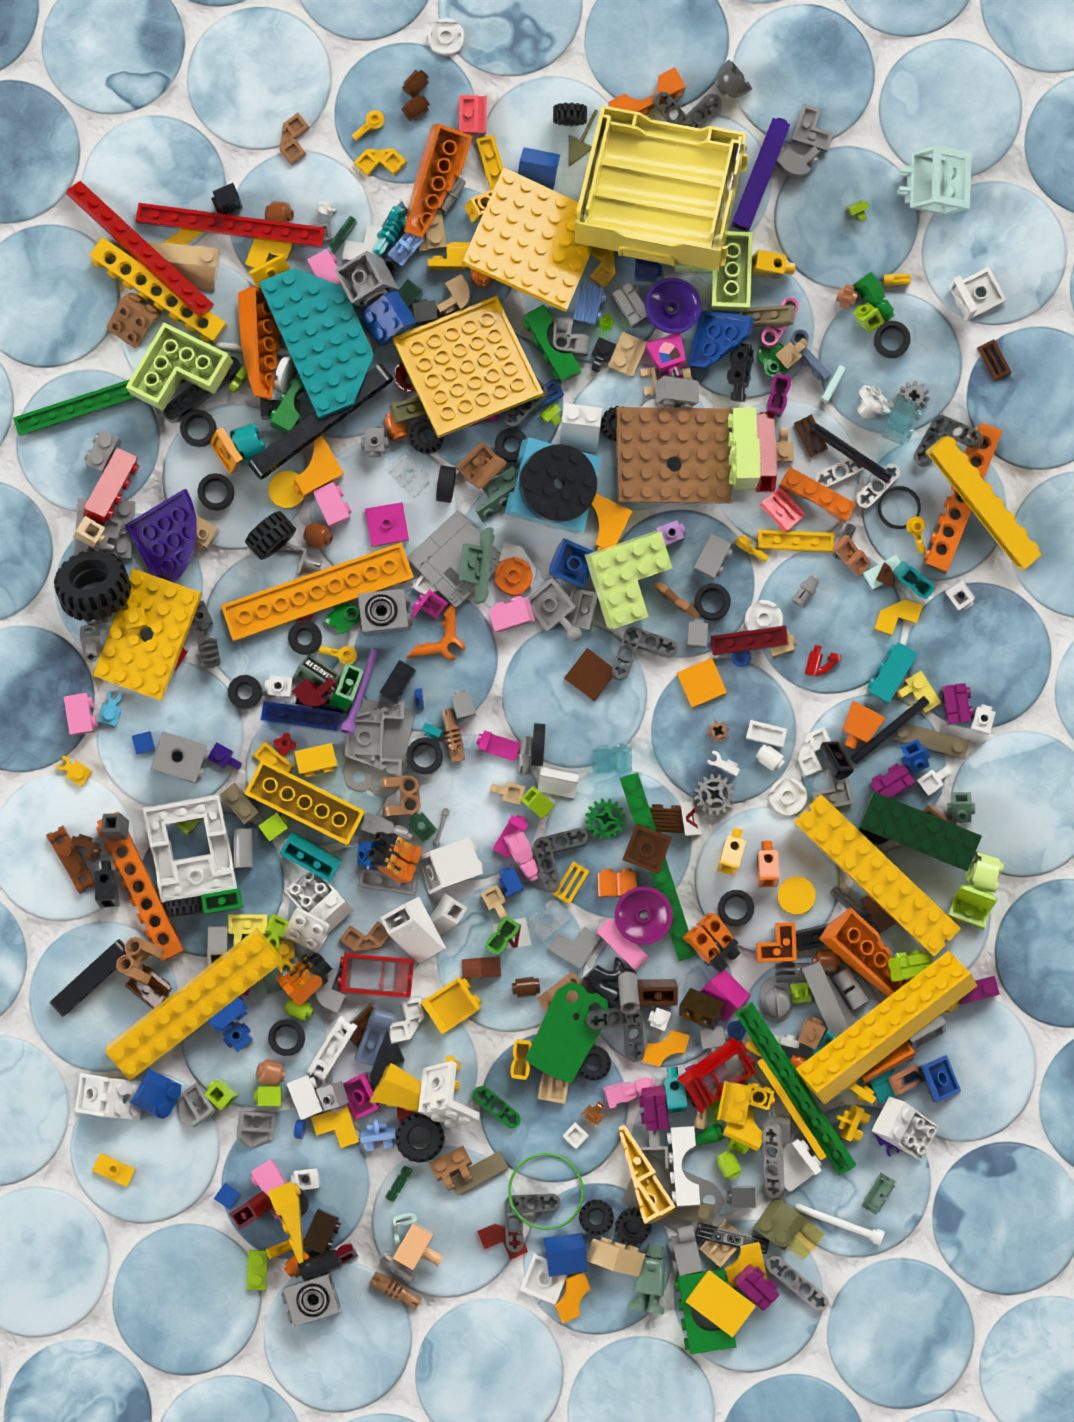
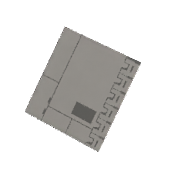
(441, 555)

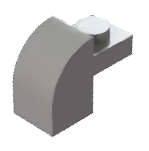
(797, 167)
(327, 996)

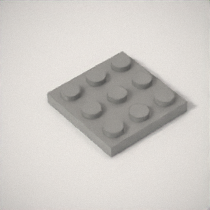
(124, 545)

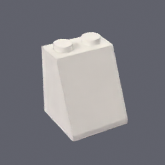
(581, 427)
(450, 865)

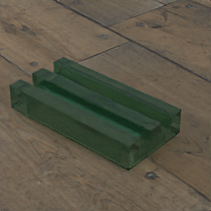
(342, 234)

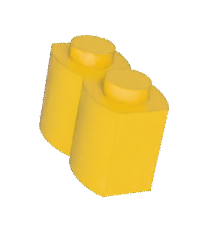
(520, 1067)

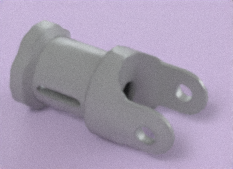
(806, 589)

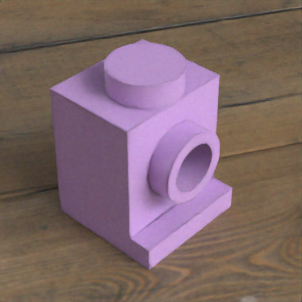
(668, 539)

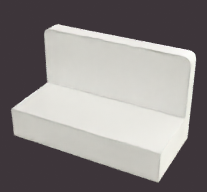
(558, 782)

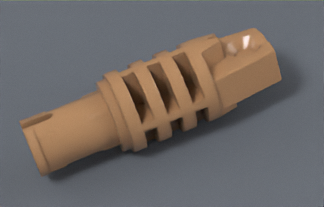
(452, 736)
(394, 1289)

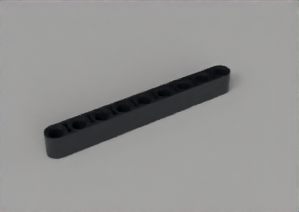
(313, 428)

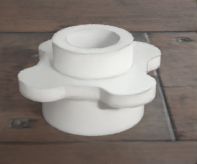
(326, 208)

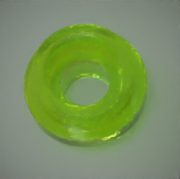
(606, 322)

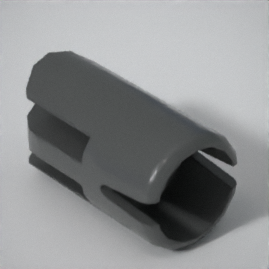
(790, 972)

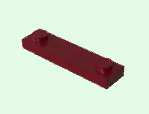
(749, 640)

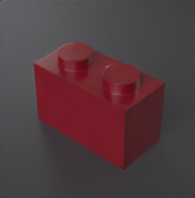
(251, 1210)

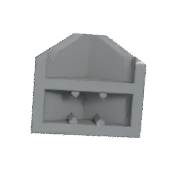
(194, 1106)
(255, 1127)

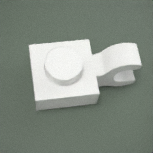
(729, 767)
(932, 781)

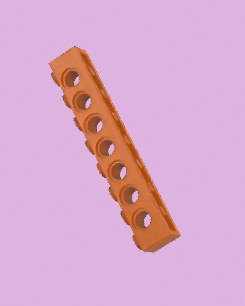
(942, 562)
(141, 874)

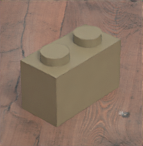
(240, 804)

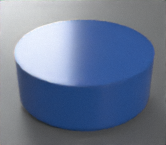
(741, 659)
(299, 1129)

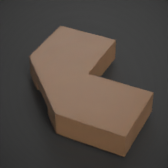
(291, 131)
(671, 596)
(358, 942)

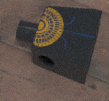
(106, 893)

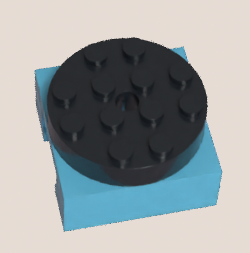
(536, 495)

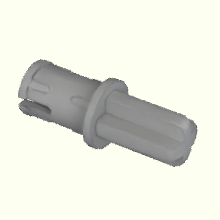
(452, 195)
(525, 755)
(397, 1267)

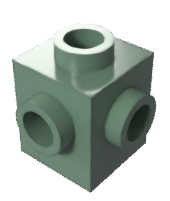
(961, 807)

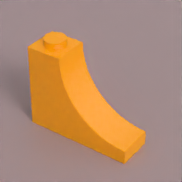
(320, 471)
(611, 520)

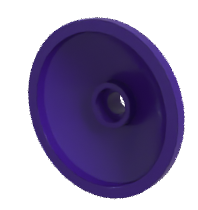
(679, 296)

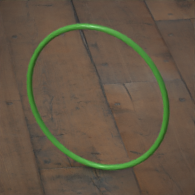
(513, 1207)

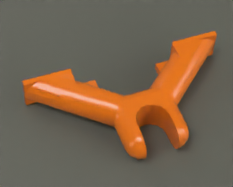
(449, 637)

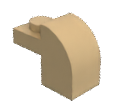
(459, 297)

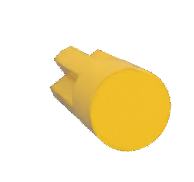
(896, 279)
(277, 1250)

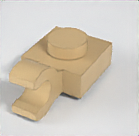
(791, 353)
(784, 449)
(511, 792)
(494, 899)

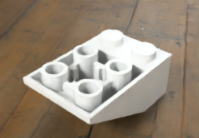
(319, 899)
(413, 930)
(905, 1128)

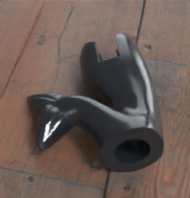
(597, 979)

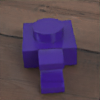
(222, 756)

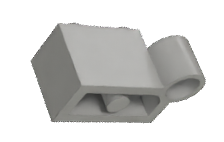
(685, 1251)

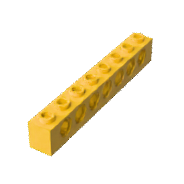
(105, 249)

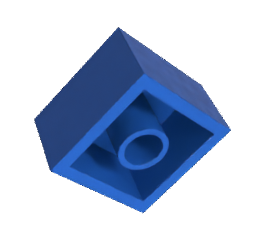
(387, 318)

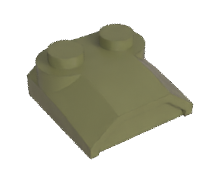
(779, 1223)

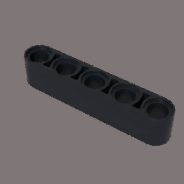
(197, 398)
(88, 979)

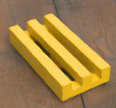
(579, 869)

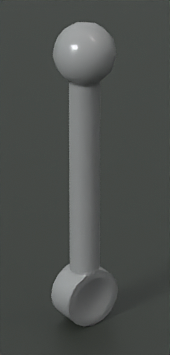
(445, 812)

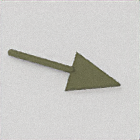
(577, 147)

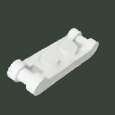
(331, 1049)

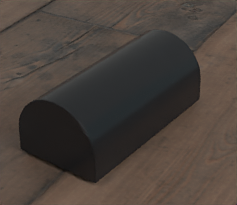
(836, 760)
(319, 1265)

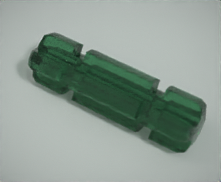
(398, 1183)

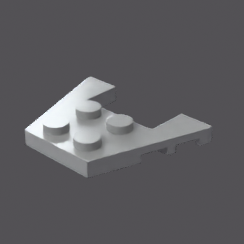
(367, 741)

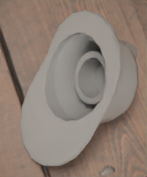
(775, 1000)

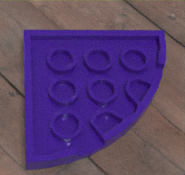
(166, 536)

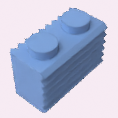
(588, 304)

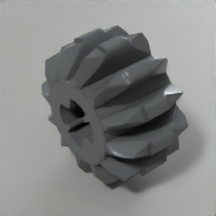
(209, 651)

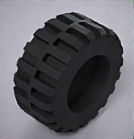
(97, 601)

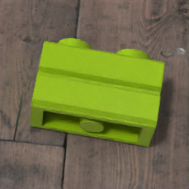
(907, 967)

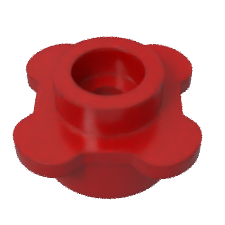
(284, 749)

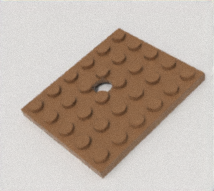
(653, 435)

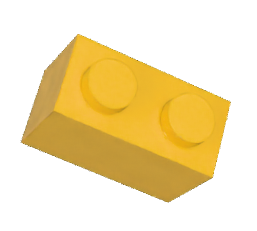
(316, 759)

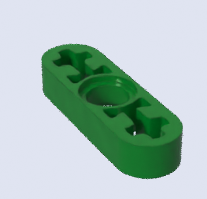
(505, 1119)

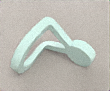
(399, 1217)

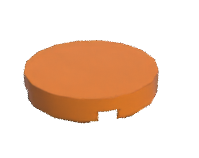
(513, 576)

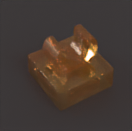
(593, 1114)

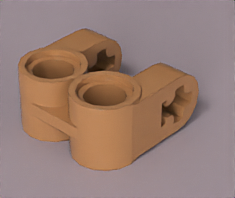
(405, 795)
(136, 952)

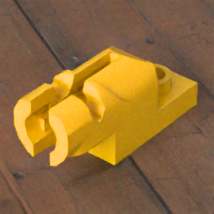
(455, 256)

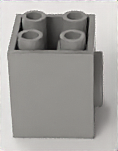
(366, 279)
(397, 616)
(192, 757)
(302, 1308)

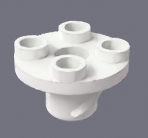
(873, 402)

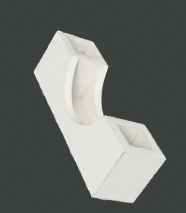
(686, 1192)

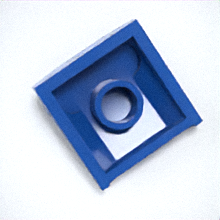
(570, 563)
(234, 1010)
(157, 1094)

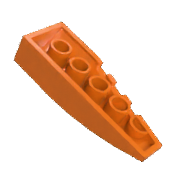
(437, 172)
(258, 341)
(862, 950)

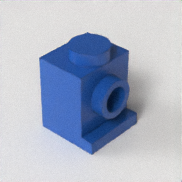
(510, 881)

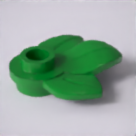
(768, 358)
(340, 617)

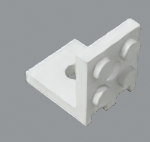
(965, 294)
(107, 1097)
(438, 1101)

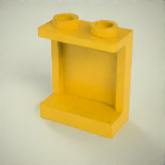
(451, 1004)

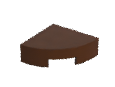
(886, 575)

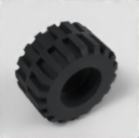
(270, 535)
(410, 1152)

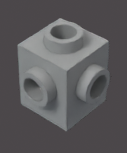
(375, 435)

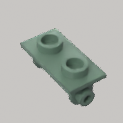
(882, 1186)

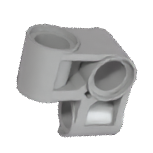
(576, 343)

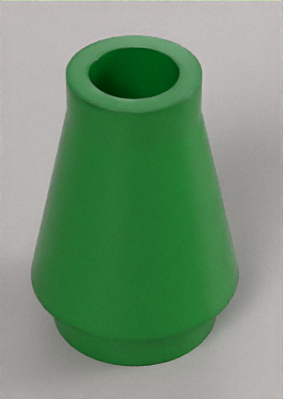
(710, 1135)

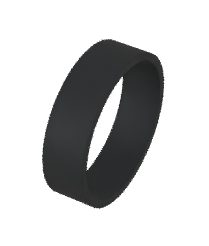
(898, 488)
(538, 744)

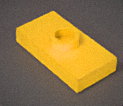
(269, 269)
(113, 1169)

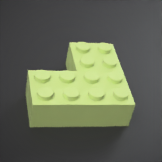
(733, 282)
(173, 358)
(745, 449)
(617, 573)

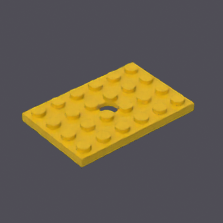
(149, 664)

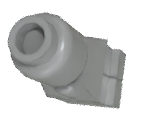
(378, 824)

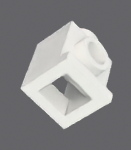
(953, 590)
(285, 691)
(977, 724)
(658, 1018)
(314, 1179)

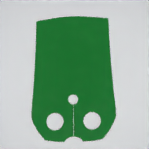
(561, 1040)

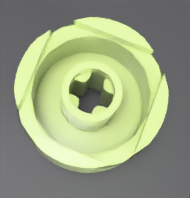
(984, 872)

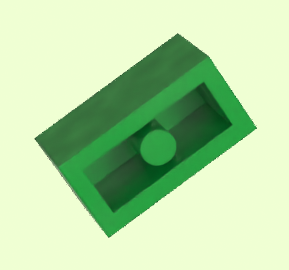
(346, 687)
(222, 901)

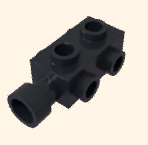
(739, 369)

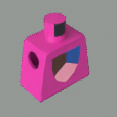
(667, 355)

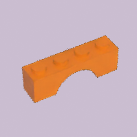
(667, 82)
(827, 499)

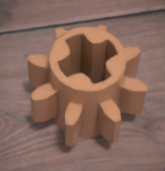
(846, 296)
(712, 732)

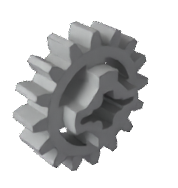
(724, 802)

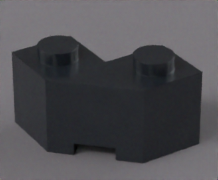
(388, 1055)

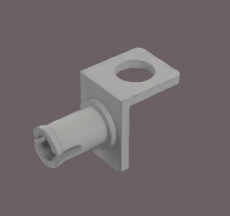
(304, 561)
(90, 642)
(655, 1146)

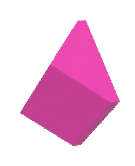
(728, 990)
(359, 1094)

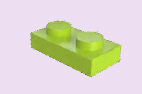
(257, 1270)

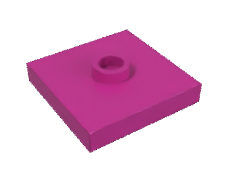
(387, 524)

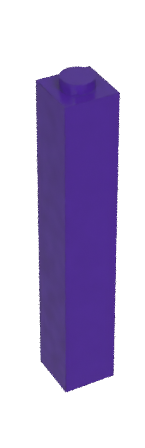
(760, 174)

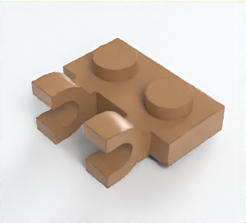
(451, 1163)

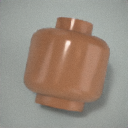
(270, 1073)

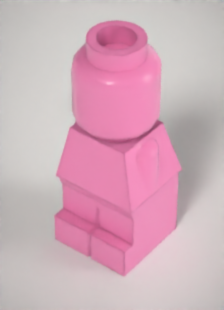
(522, 854)
(626, 1091)

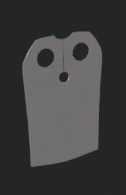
(394, 747)
(705, 1188)

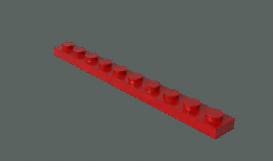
(230, 225)
(139, 249)

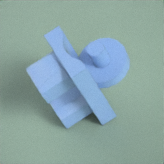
(405, 248)
(378, 1132)

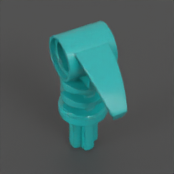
(394, 223)

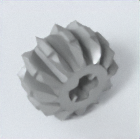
(919, 394)

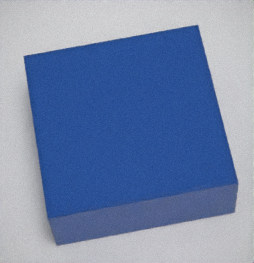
(143, 742)
(227, 1196)

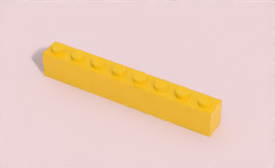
(983, 502)

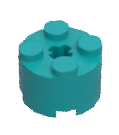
(247, 442)

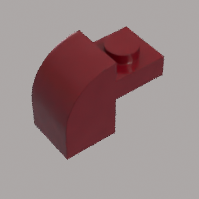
(311, 695)

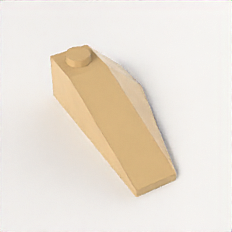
(194, 262)

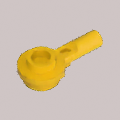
(374, 120)
(915, 527)
(745, 544)
(345, 654)

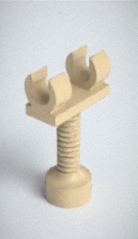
(648, 372)

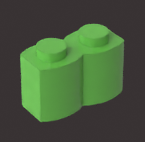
(499, 940)

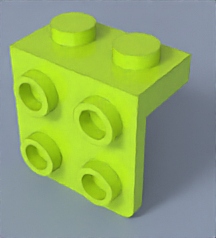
(972, 906)

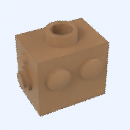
(811, 1032)

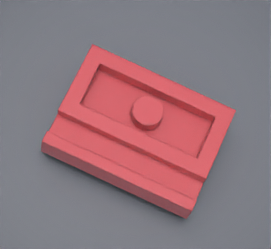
(473, 114)
(782, 509)

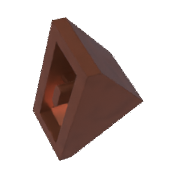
(481, 967)

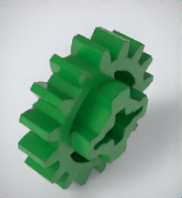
(603, 827)

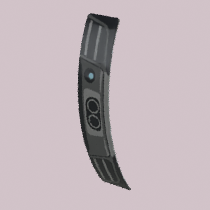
(729, 1237)

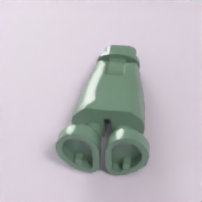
(650, 1281)

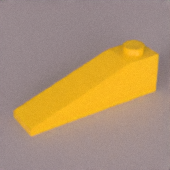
(287, 1205)

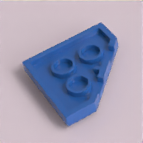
(717, 336)

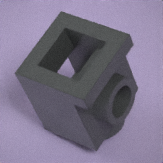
(206, 621)

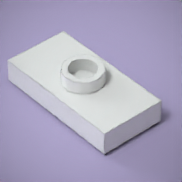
(766, 734)

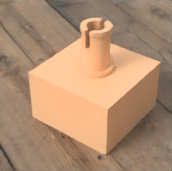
(416, 1247)

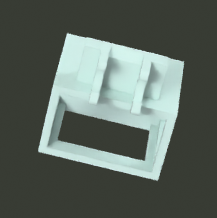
(936, 181)

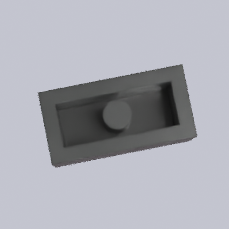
(741, 1197)

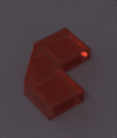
(495, 1234)

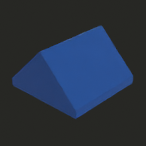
(539, 166)
(939, 1078)
(565, 1254)

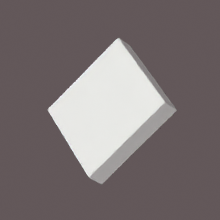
(539, 1283)

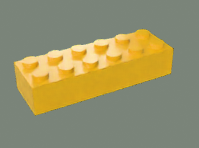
(305, 802)

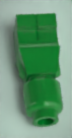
(873, 292)

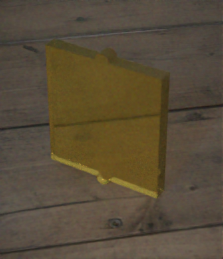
(806, 1239)

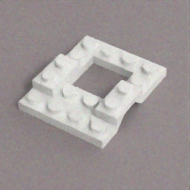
(194, 874)

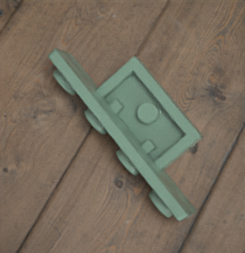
(498, 493)
(476, 564)

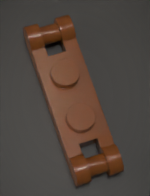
(71, 859)

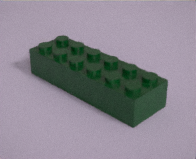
(919, 831)

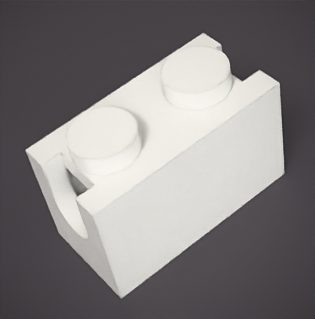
(305, 1096)

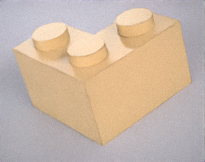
(616, 1256)

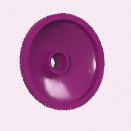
(630, 922)

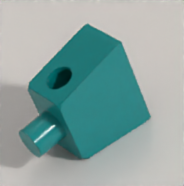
(675, 1099)

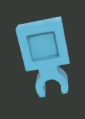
(110, 712)

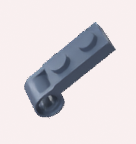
(809, 359)
(373, 1036)

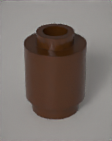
(415, 83)
(415, 107)
(526, 987)

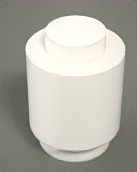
(770, 758)

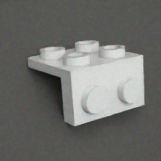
(307, 930)
(797, 1164)

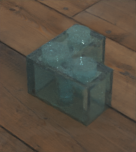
(902, 417)
(612, 760)

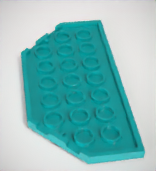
(320, 337)

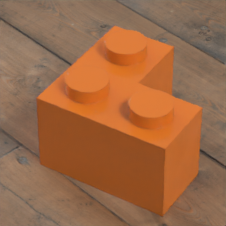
(783, 948)

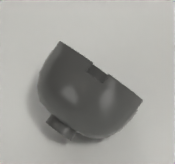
(732, 81)

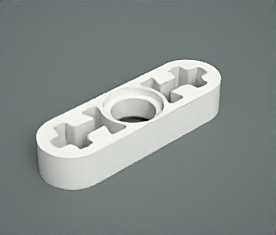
(825, 473)
(871, 500)

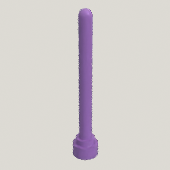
(348, 726)

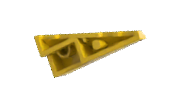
(397, 1089)
(651, 1195)

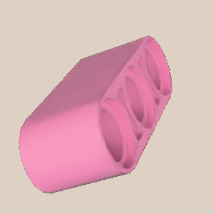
(775, 331)
(627, 950)

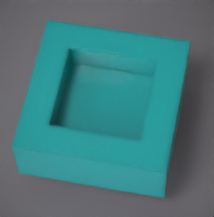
(431, 731)

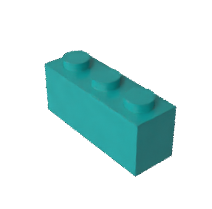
(891, 672)
(310, 856)

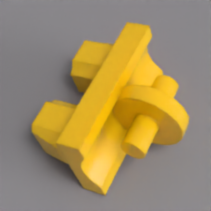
(850, 1122)

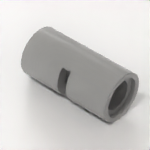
(243, 848)
(850, 988)
(628, 993)

